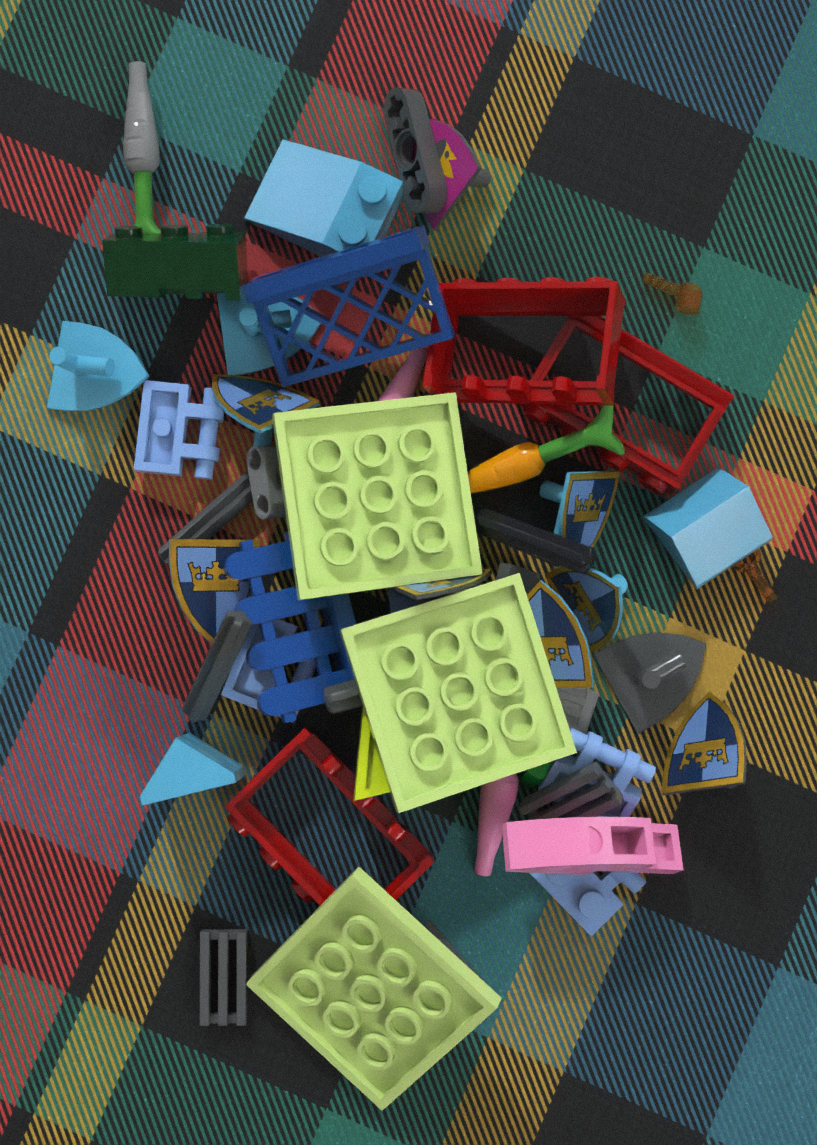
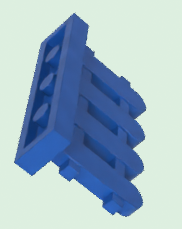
(276, 652)

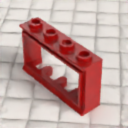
(516, 298)
(654, 473)
(282, 853)

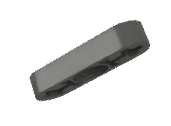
(409, 122)

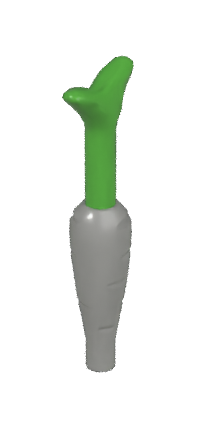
(141, 145)

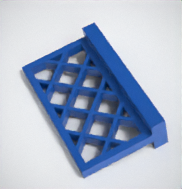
(338, 268)

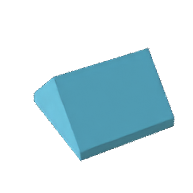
(710, 526)
(190, 768)

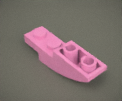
(591, 845)

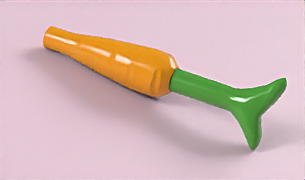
(529, 459)

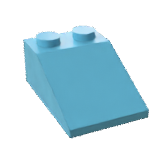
(324, 200)

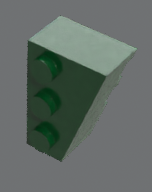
(175, 262)

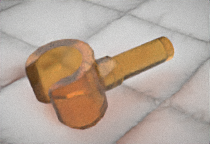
(687, 294)
(756, 575)

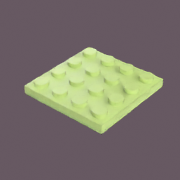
(376, 495)
(457, 692)
(373, 989)

